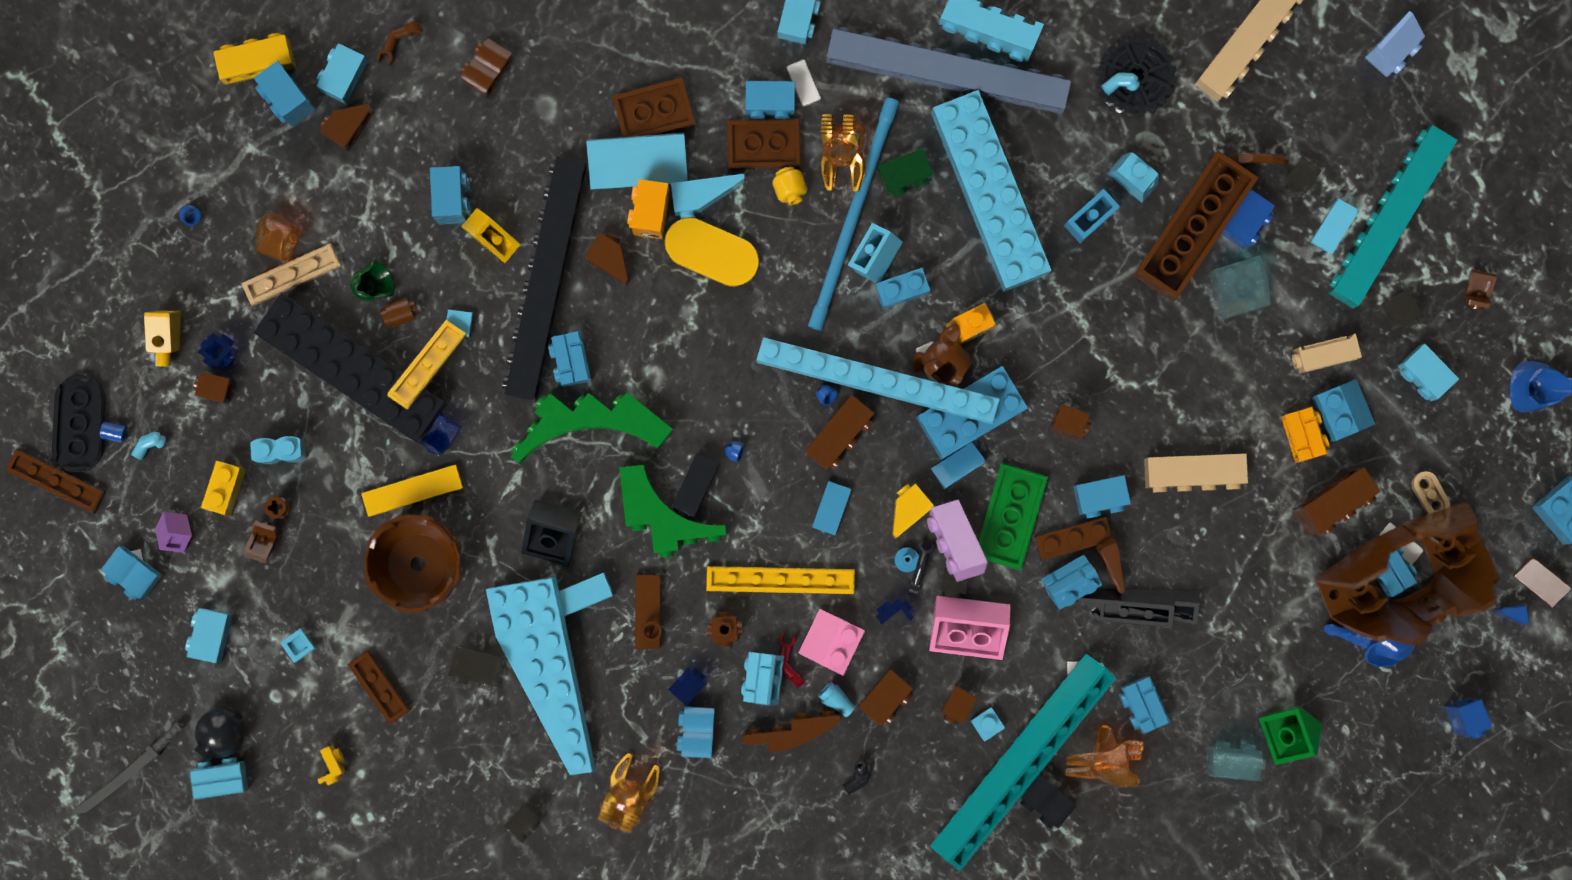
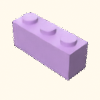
(957, 541)

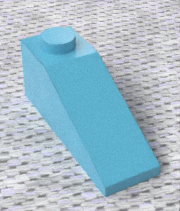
(697, 195)

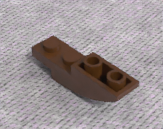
(802, 731)

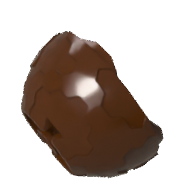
(390, 563)

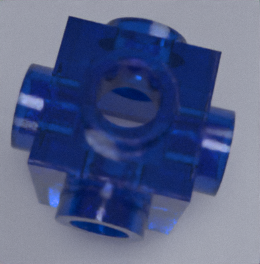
(210, 348)

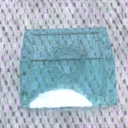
(1241, 287)

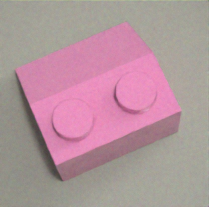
(831, 642)

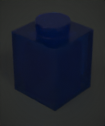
(688, 685)

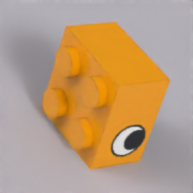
(650, 208)

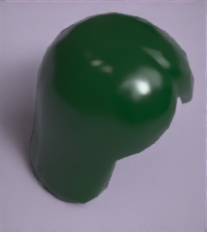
(381, 278)

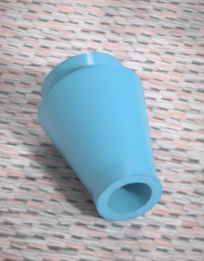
(836, 699)

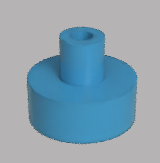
(900, 561)

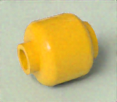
(789, 185)

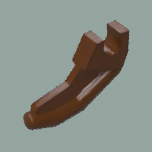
(1250, 159)

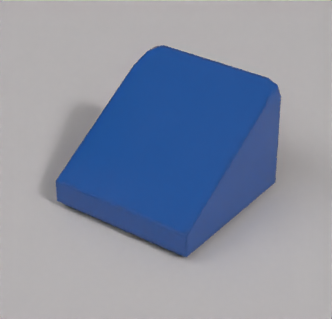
(1514, 613)

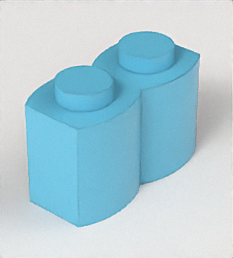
(273, 451)

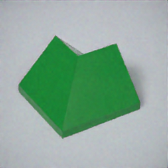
(1291, 734)

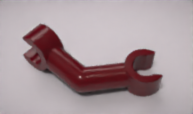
(787, 669)

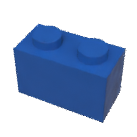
(1248, 220)
(1468, 717)

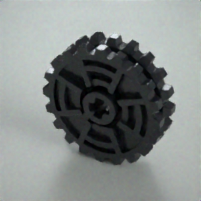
(1154, 70)

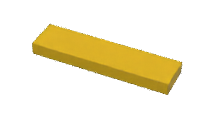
(426, 364)
(412, 490)

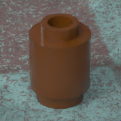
(399, 312)

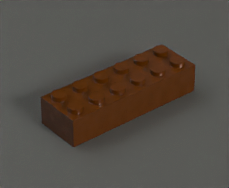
(1195, 226)

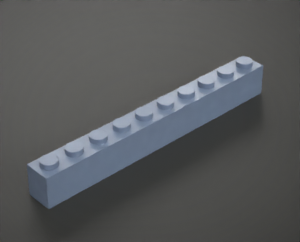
(947, 70)

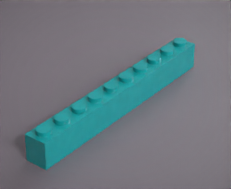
(1023, 762)

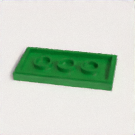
(1011, 515)

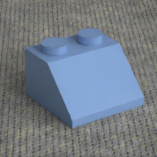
(1397, 45)

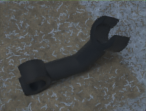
(920, 569)

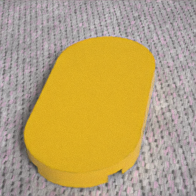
(711, 252)

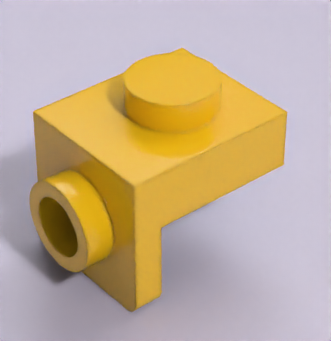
(333, 759)

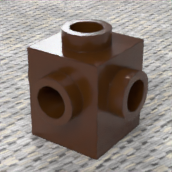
(735, 629)

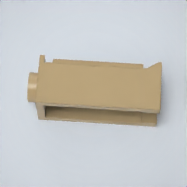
(1326, 353)

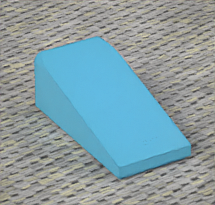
(1334, 226)

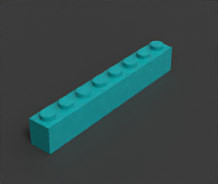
(1392, 216)

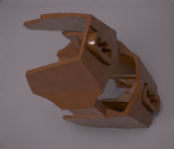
(1460, 583)

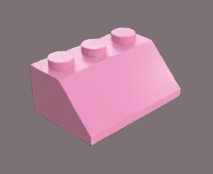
(969, 627)

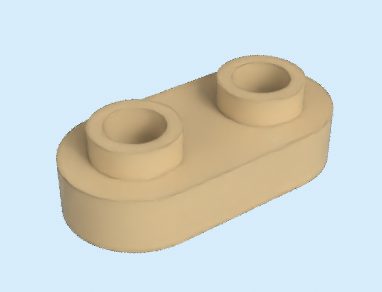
(1431, 493)

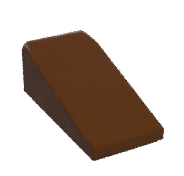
(1110, 557)

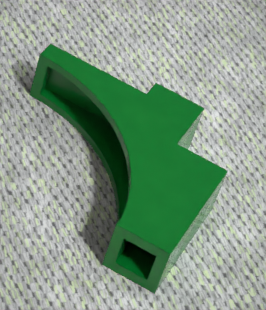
(667, 528)

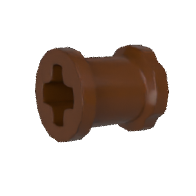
(282, 513)

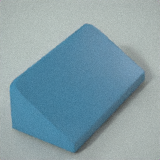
(958, 465)

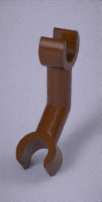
(409, 29)

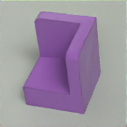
(173, 532)

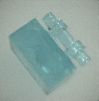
(1235, 763)

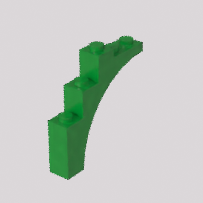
(589, 413)

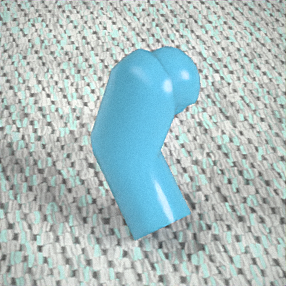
(1121, 79)
(148, 441)

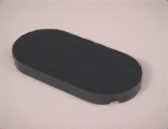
(77, 423)

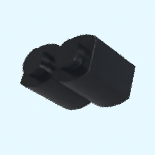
(1048, 802)

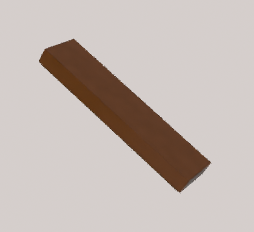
(55, 481)

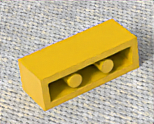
(253, 57)

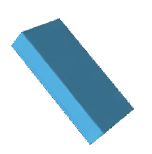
(831, 508)

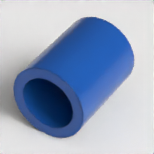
(113, 432)

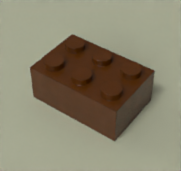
(1337, 502)

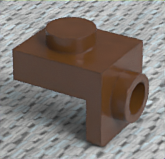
(1479, 289)
(261, 541)

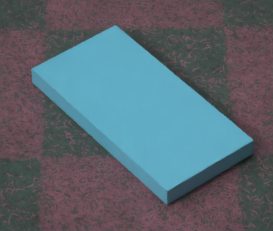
(628, 159)

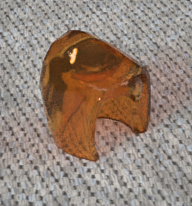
(276, 237)

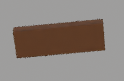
(646, 608)
(379, 687)

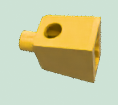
(166, 326)

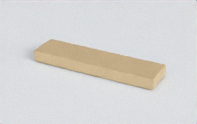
(291, 274)

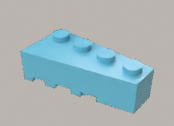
(991, 27)

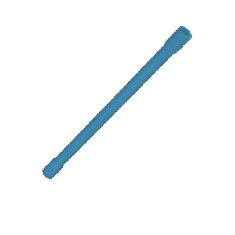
(821, 308)

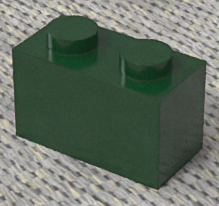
(905, 173)

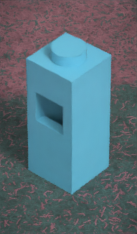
(585, 594)

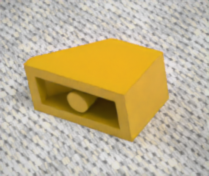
(490, 235)
(909, 508)

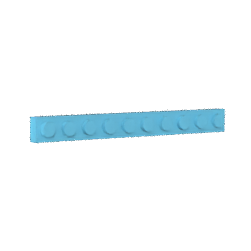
(878, 380)

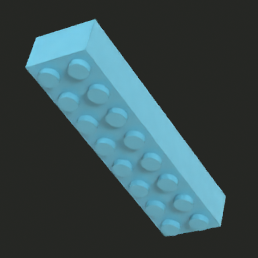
(990, 191)

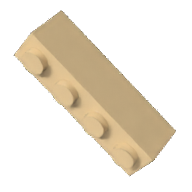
(1196, 471)

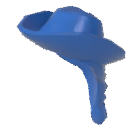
(1547, 386)
(1377, 653)

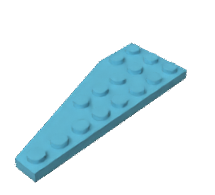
(537, 645)

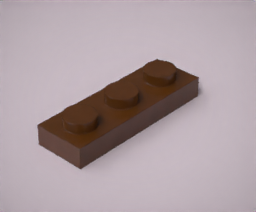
(1073, 538)

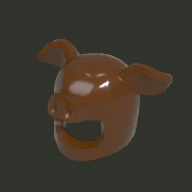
(944, 358)

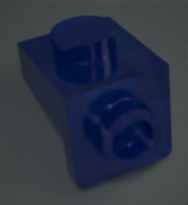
(441, 435)
(887, 610)

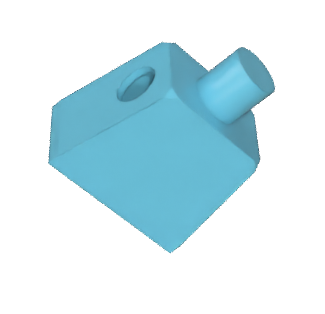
(1134, 176)

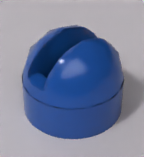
(189, 218)
(826, 394)
(734, 450)

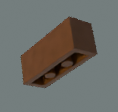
(840, 433)

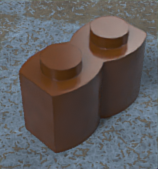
(486, 67)

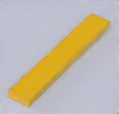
(780, 580)

